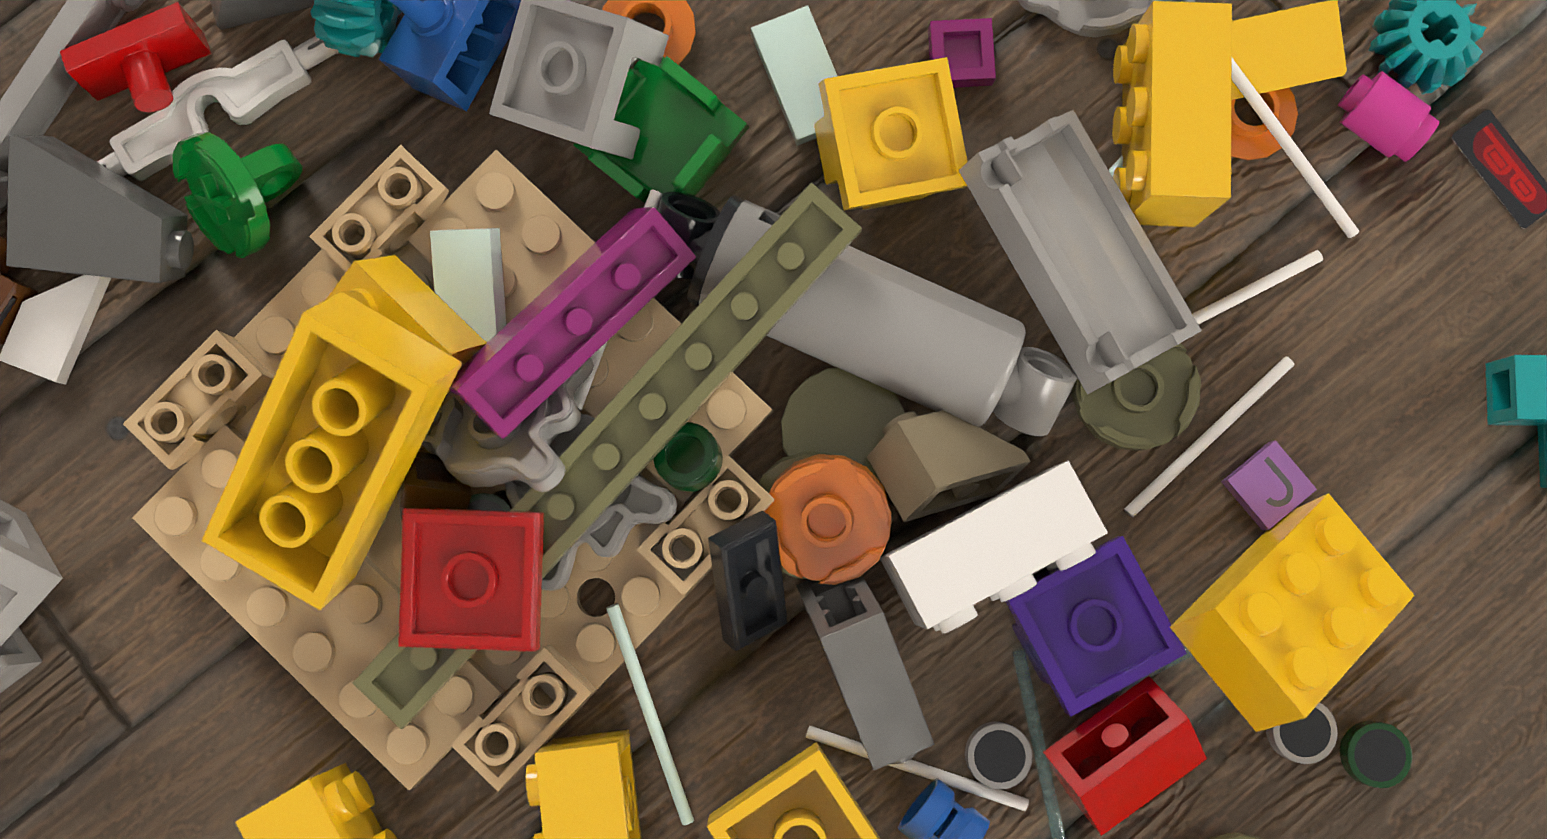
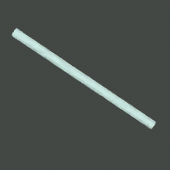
(650, 714)

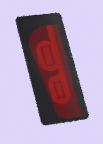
(1504, 167)

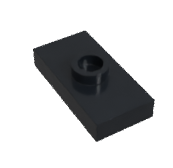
(748, 580)

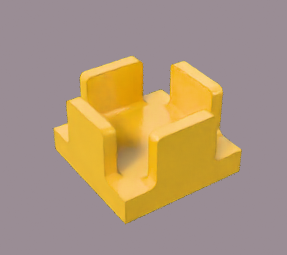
(891, 134)

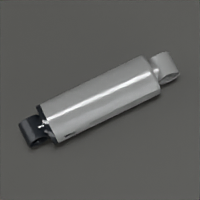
(887, 324)

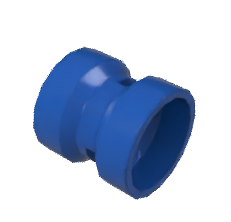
(939, 816)

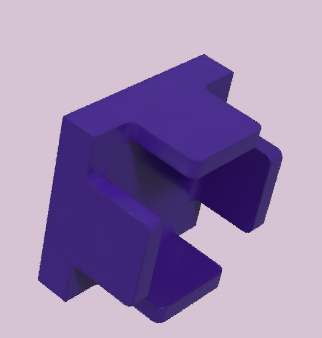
(1094, 627)

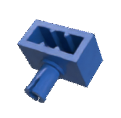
(449, 45)

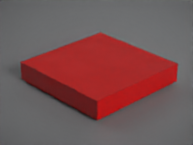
(471, 579)

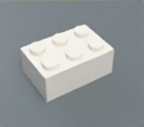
(995, 549)

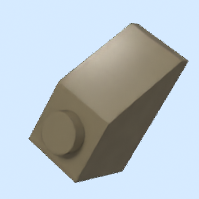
(941, 463)

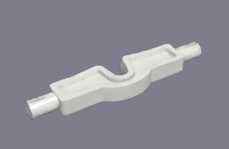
(243, 93)

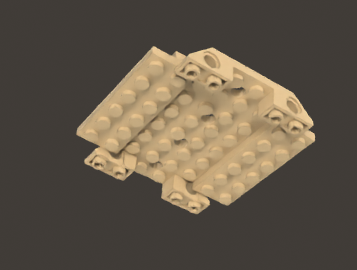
(499, 701)

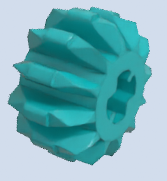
(355, 25)
(1418, 61)

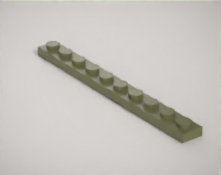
(646, 416)

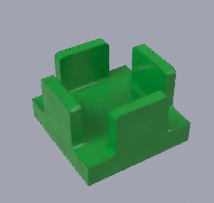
(680, 127)

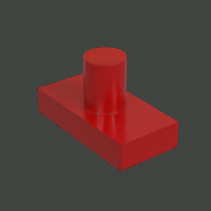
(137, 57)

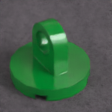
(233, 190)

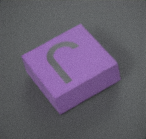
(1269, 485)

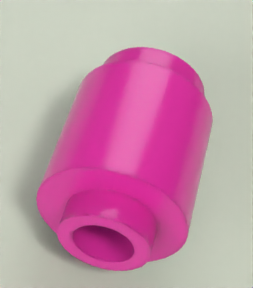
(1387, 116)

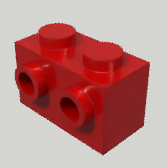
(1125, 755)

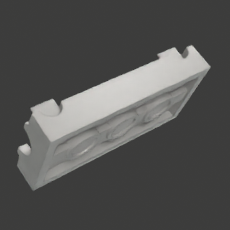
(1079, 250)

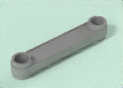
(43, 81)

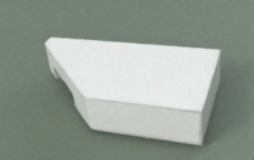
(54, 327)

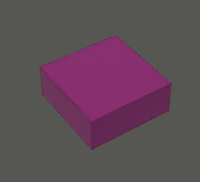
(968, 49)

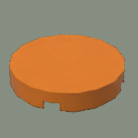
(832, 498)

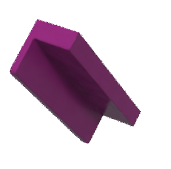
(571, 319)

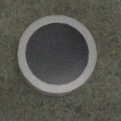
(1305, 739)
(998, 755)

